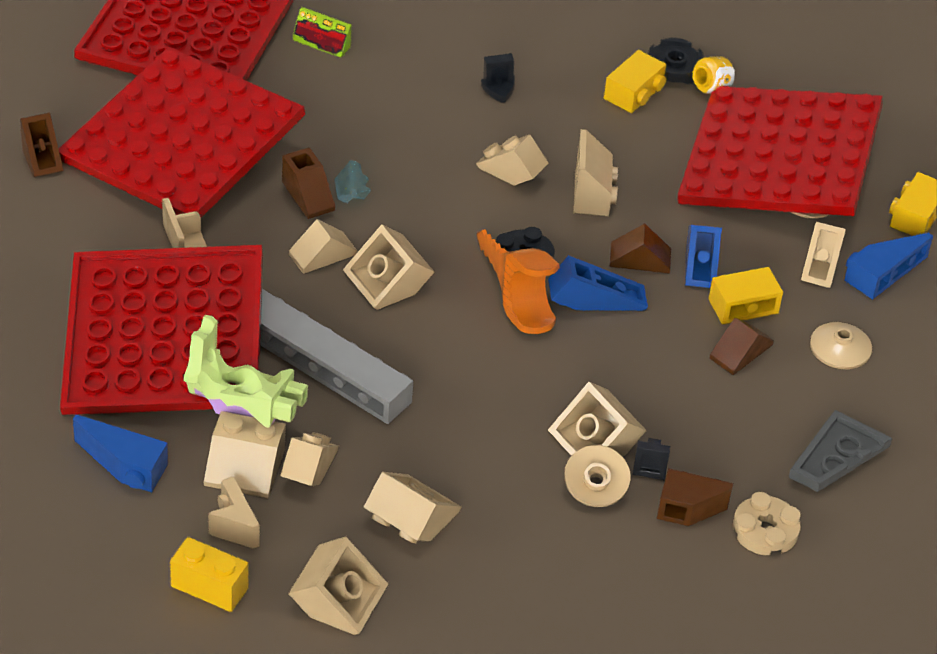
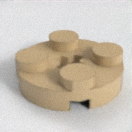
(768, 509)

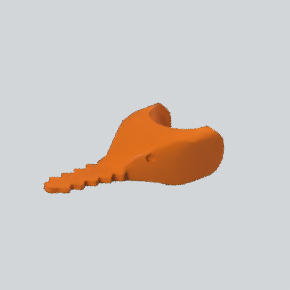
(522, 283)

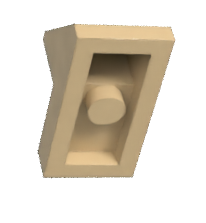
(823, 254)
(234, 518)

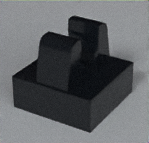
(651, 459)

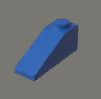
(885, 262)
(594, 288)
(123, 453)

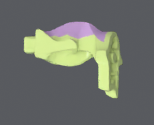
(254, 393)

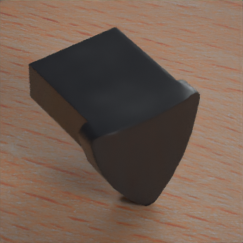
(499, 76)

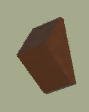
(40, 145)
(641, 251)
(739, 346)

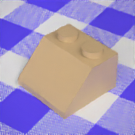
(594, 177)
(388, 268)
(596, 419)
(246, 452)
(410, 507)
(339, 586)

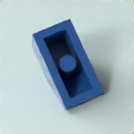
(702, 255)

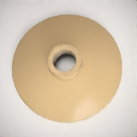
(840, 345)
(600, 463)

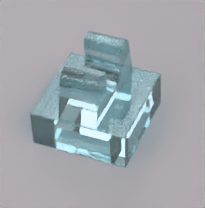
(351, 183)

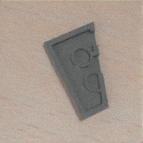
(837, 450)

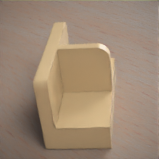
(182, 229)

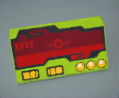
(322, 32)

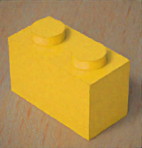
(635, 81)
(916, 207)
(745, 295)
(209, 574)

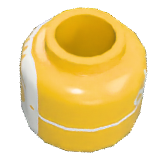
(713, 73)

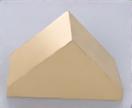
(321, 247)

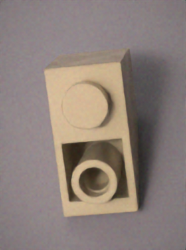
(514, 160)
(309, 458)

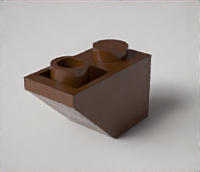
(307, 182)
(692, 497)

